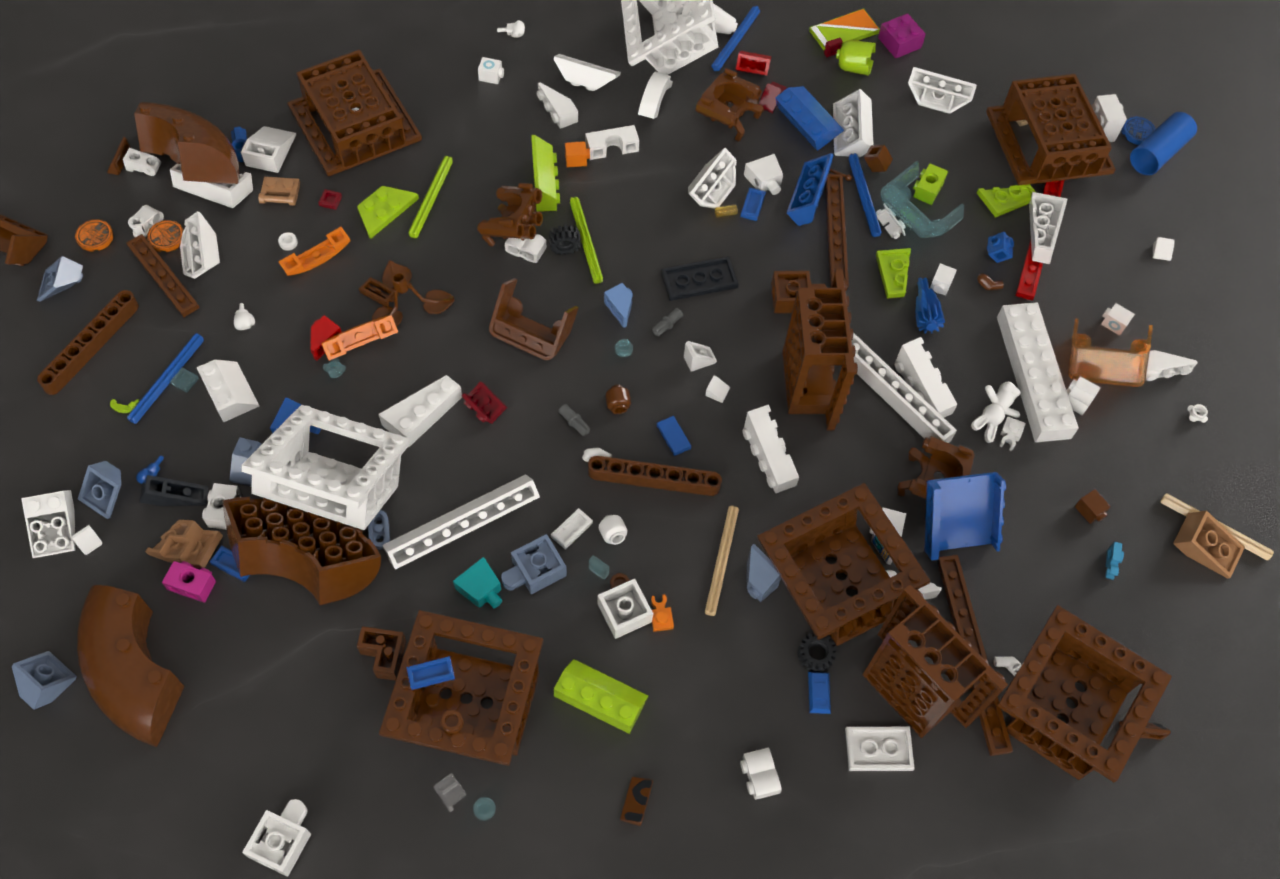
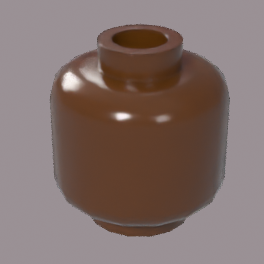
(618, 399)

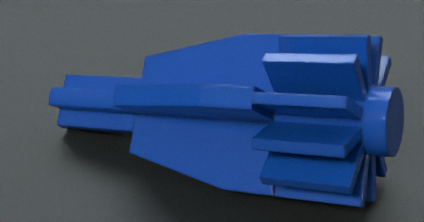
(928, 308)

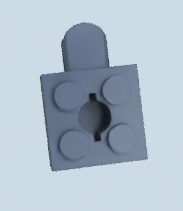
(535, 566)

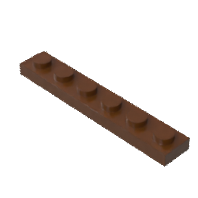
(162, 275)

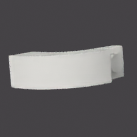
(653, 94)

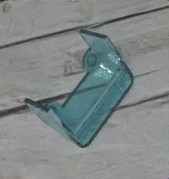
(897, 197)

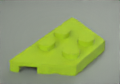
(384, 207)

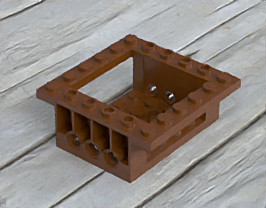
(357, 135)
(1061, 152)
(813, 352)
(830, 530)
(1074, 653)
(915, 685)
(486, 733)

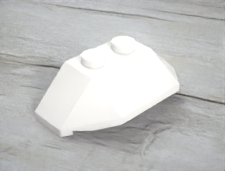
(584, 73)
(940, 91)
(714, 180)
(198, 246)

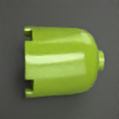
(856, 56)

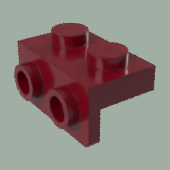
(485, 403)

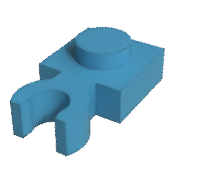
(1114, 556)

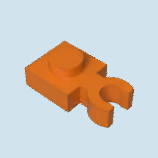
(662, 616)

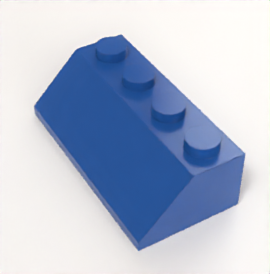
(808, 116)
(809, 189)

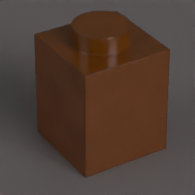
(878, 158)
(1093, 507)

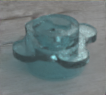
(334, 373)

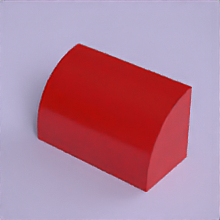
(753, 63)

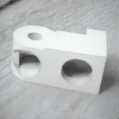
(141, 162)

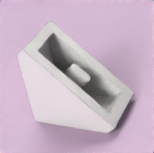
(698, 356)

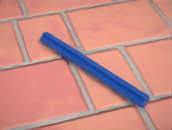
(735, 39)
(864, 195)
(165, 378)

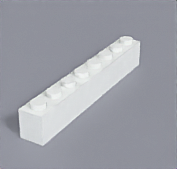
(900, 394)
(460, 521)

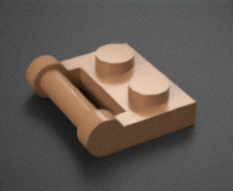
(281, 189)

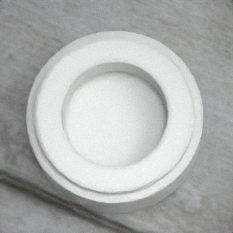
(287, 241)

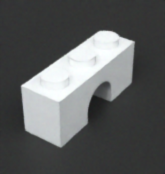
(623, 137)

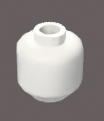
(613, 529)

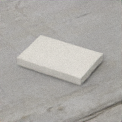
(879, 748)

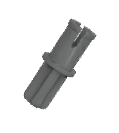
(667, 322)
(574, 419)

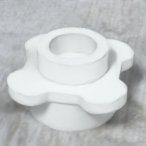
(1198, 413)

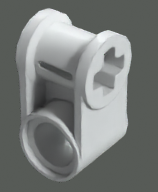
(144, 220)

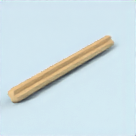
(1247, 542)
(721, 561)

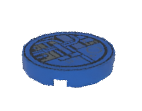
(1137, 129)

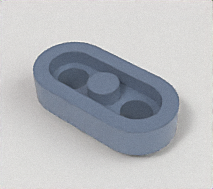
(379, 531)

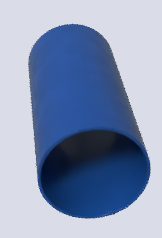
(1163, 143)

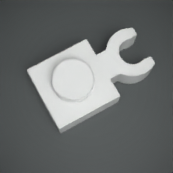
(1011, 431)

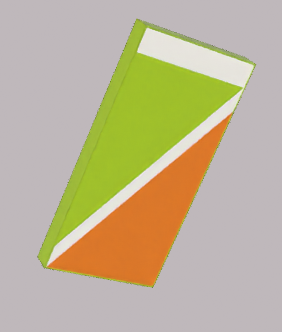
(847, 27)

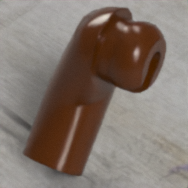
(988, 284)

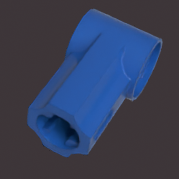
(239, 138)

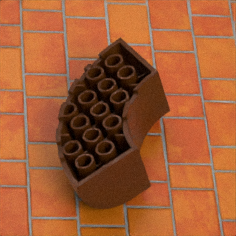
(189, 141)
(301, 546)
(119, 667)

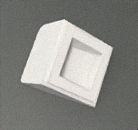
(1163, 248)
(717, 389)
(87, 540)

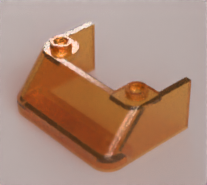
(1108, 364)

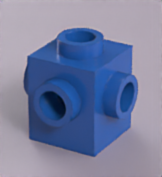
(1000, 247)

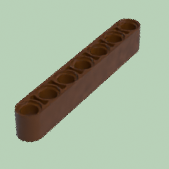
(88, 342)
(663, 480)

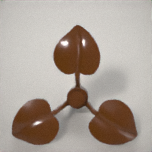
(397, 278)

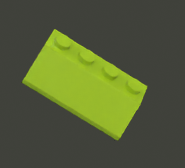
(545, 174)
(600, 695)

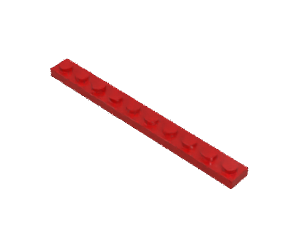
(1031, 269)

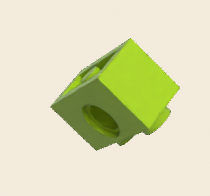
(930, 183)

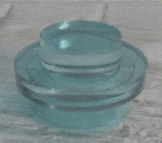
(624, 348)
(484, 808)

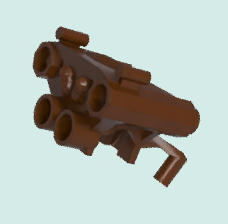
(731, 89)
(517, 218)
(944, 458)

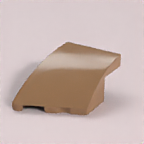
(186, 543)

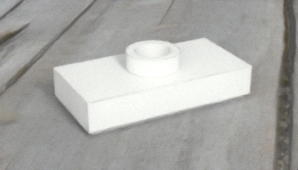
(571, 528)

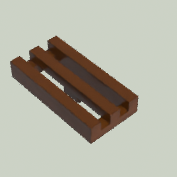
(375, 293)

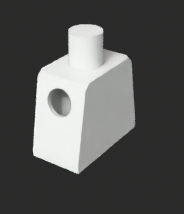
(765, 174)

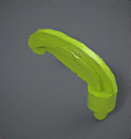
(123, 408)

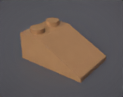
(1209, 543)

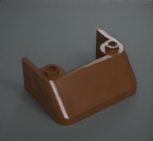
(20, 241)
(525, 333)

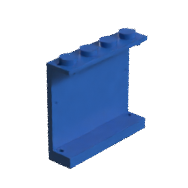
(964, 512)

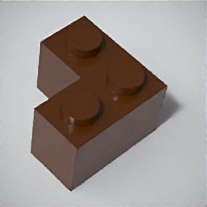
(387, 648)

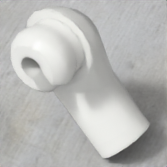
(588, 453)
(1010, 663)

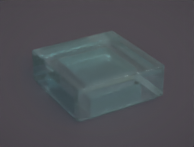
(184, 380)
(598, 567)

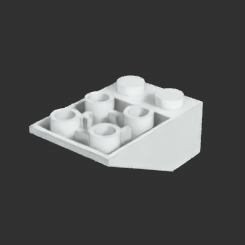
(267, 148)
(50, 523)

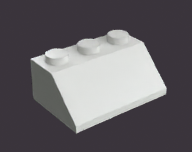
(227, 388)

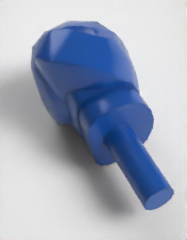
(152, 469)

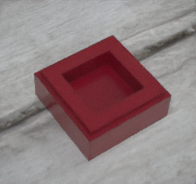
(832, 46)
(330, 199)

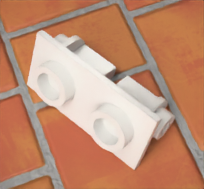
(895, 226)

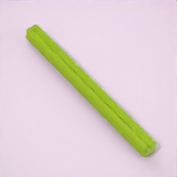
(430, 197)
(586, 240)

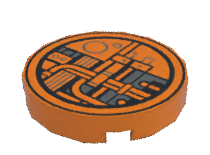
(94, 235)
(165, 235)

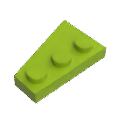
(1007, 199)
(894, 270)

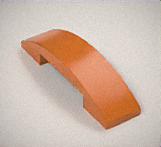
(317, 255)
(358, 336)

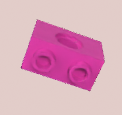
(197, 589)

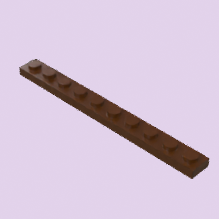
(966, 626)

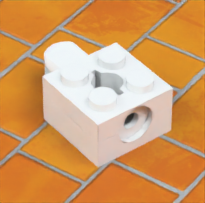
(279, 839)

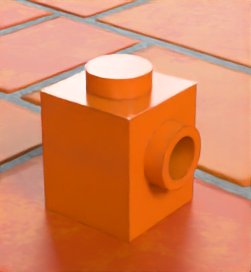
(576, 154)

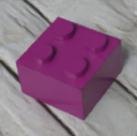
(901, 35)

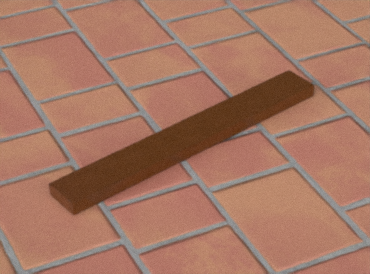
(836, 226)

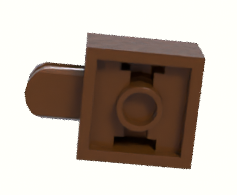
(785, 285)

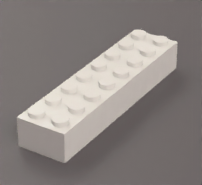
(1037, 372)

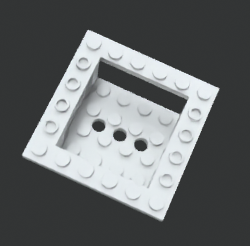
(676, 38)
(320, 485)

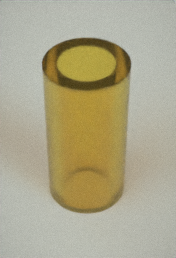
(726, 210)

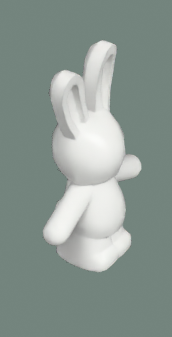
(995, 412)

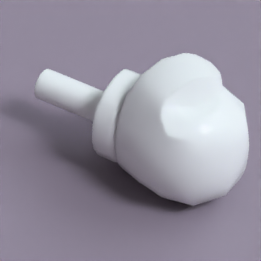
(514, 29)
(243, 319)

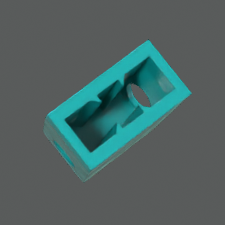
(479, 584)

